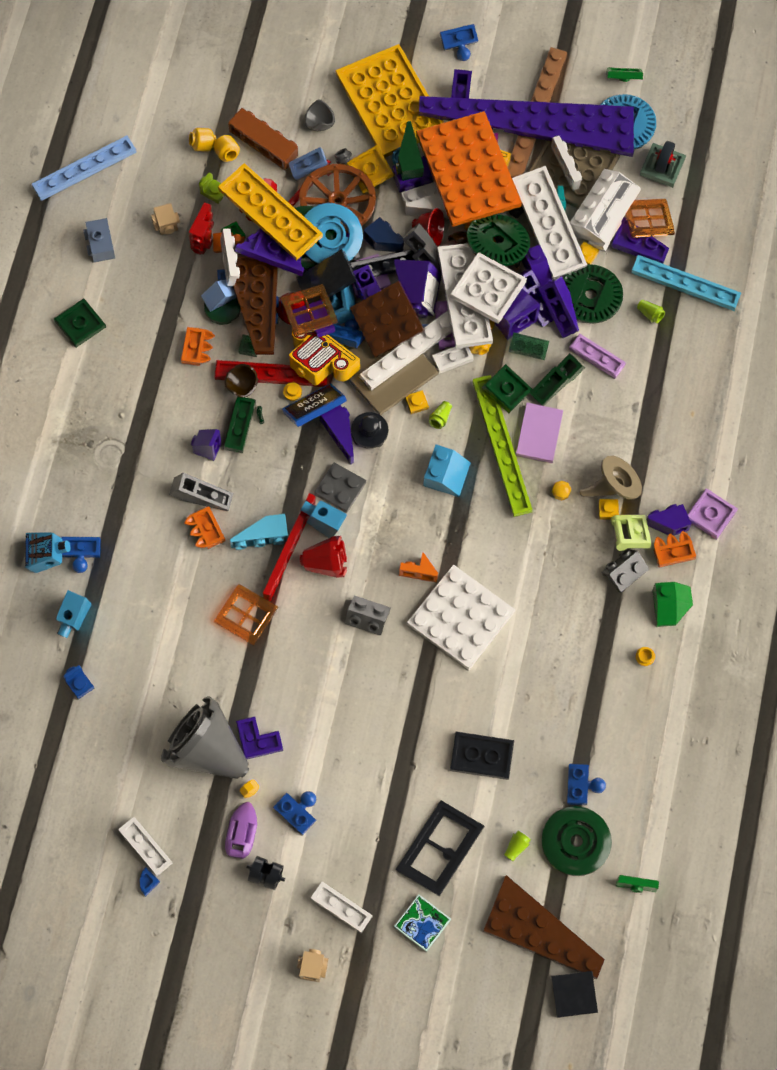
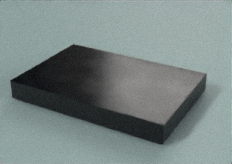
(333, 273)
(482, 755)

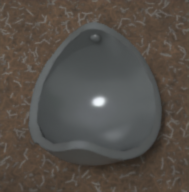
(319, 116)

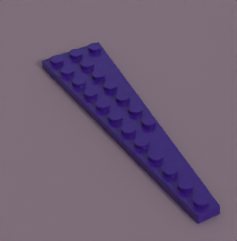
(580, 124)

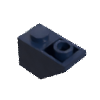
(382, 237)

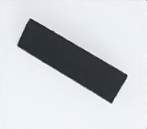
(383, 264)

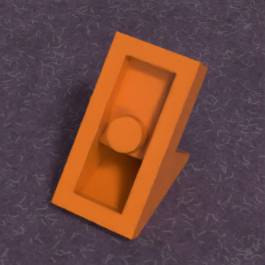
(423, 572)

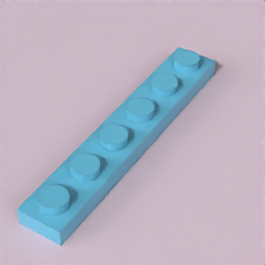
(686, 282)

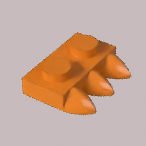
(195, 345)
(206, 527)
(674, 551)

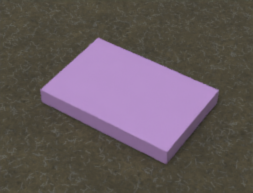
(539, 433)

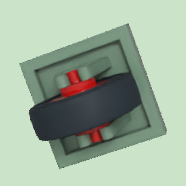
(663, 164)

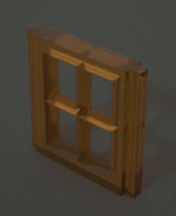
(651, 230)
(314, 324)
(254, 599)

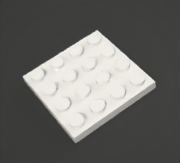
(460, 617)

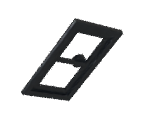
(454, 858)

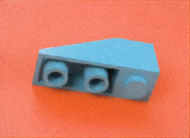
(268, 530)

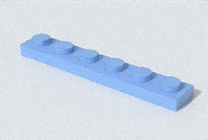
(84, 168)

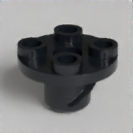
(369, 430)

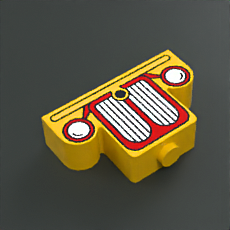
(318, 357)

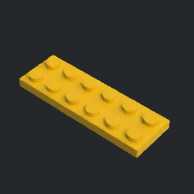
(270, 211)

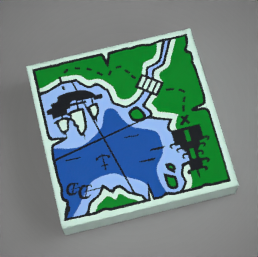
(422, 923)

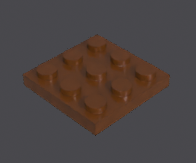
(387, 319)

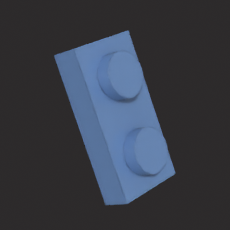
(308, 163)

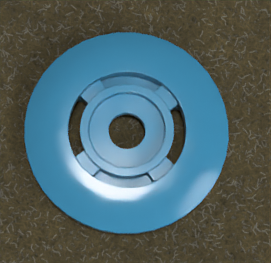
(644, 118)
(328, 217)

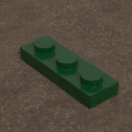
(240, 424)

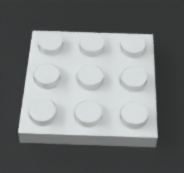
(488, 288)

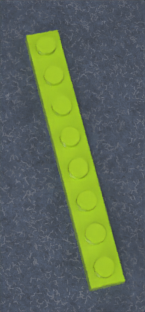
(503, 449)

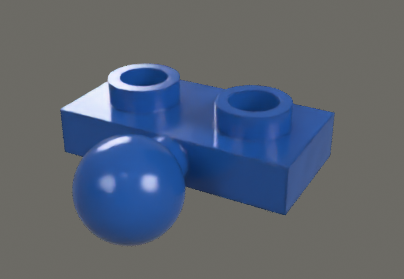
(459, 38)
(349, 334)
(82, 548)
(579, 784)
(295, 812)

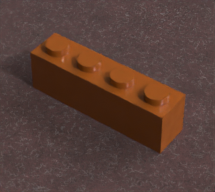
(263, 138)

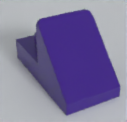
(461, 83)

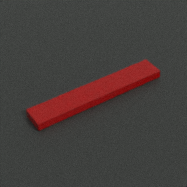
(266, 373)
(287, 551)

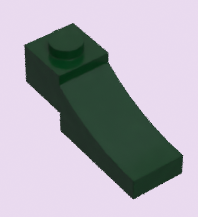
(557, 379)

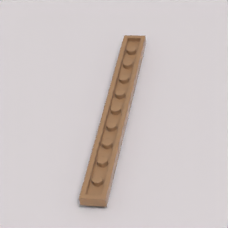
(542, 93)

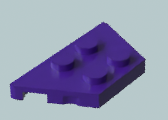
(265, 249)

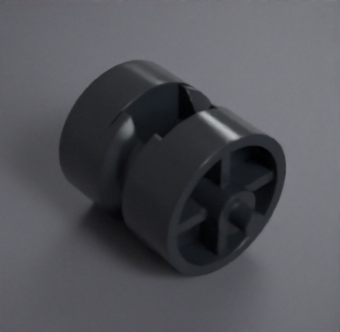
(265, 873)

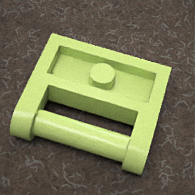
(637, 531)

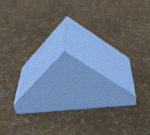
(218, 295)

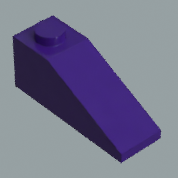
(532, 288)
(560, 306)
(338, 426)

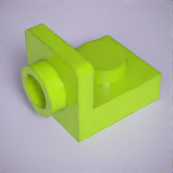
(209, 188)

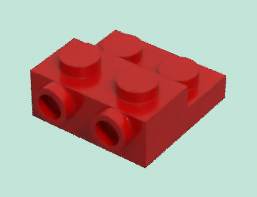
(201, 230)

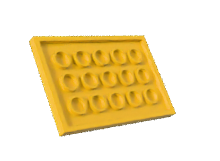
(386, 96)

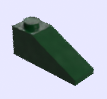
(409, 158)

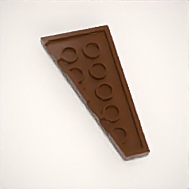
(257, 301)
(530, 926)

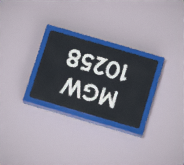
(314, 404)

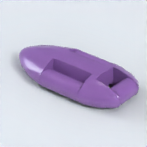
(241, 831)

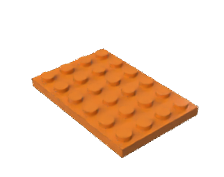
(468, 168)

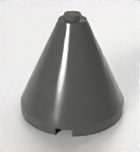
(206, 743)

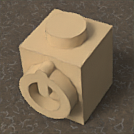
(165, 219)
(312, 965)

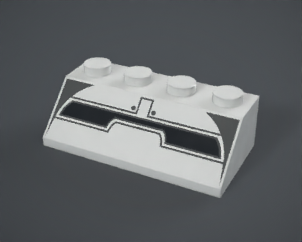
(604, 207)

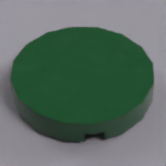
(225, 313)

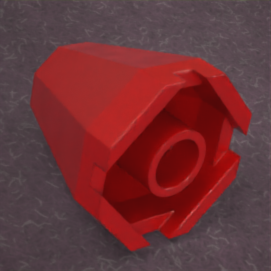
(326, 557)

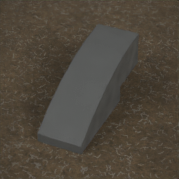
(422, 246)

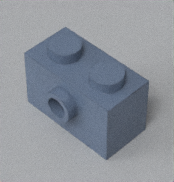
(100, 240)

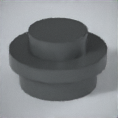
(343, 156)

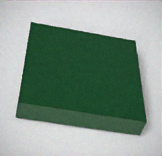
(80, 322)
(507, 388)

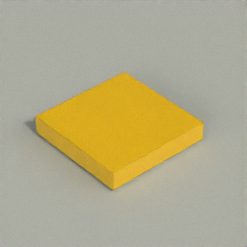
(373, 165)

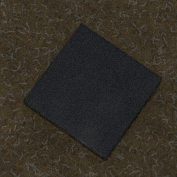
(574, 994)

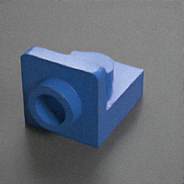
(78, 681)

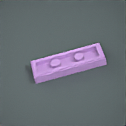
(597, 356)

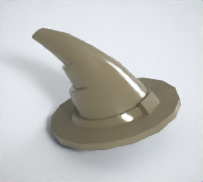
(616, 479)

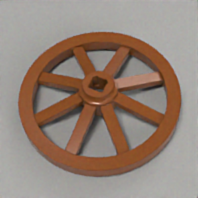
(337, 195)

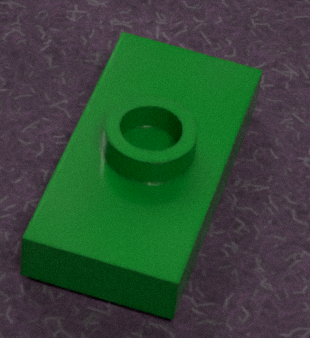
(624, 74)
(637, 884)

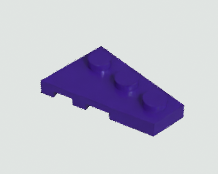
(643, 246)

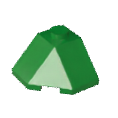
(671, 602)

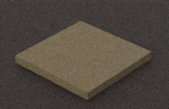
(587, 162)
(397, 386)

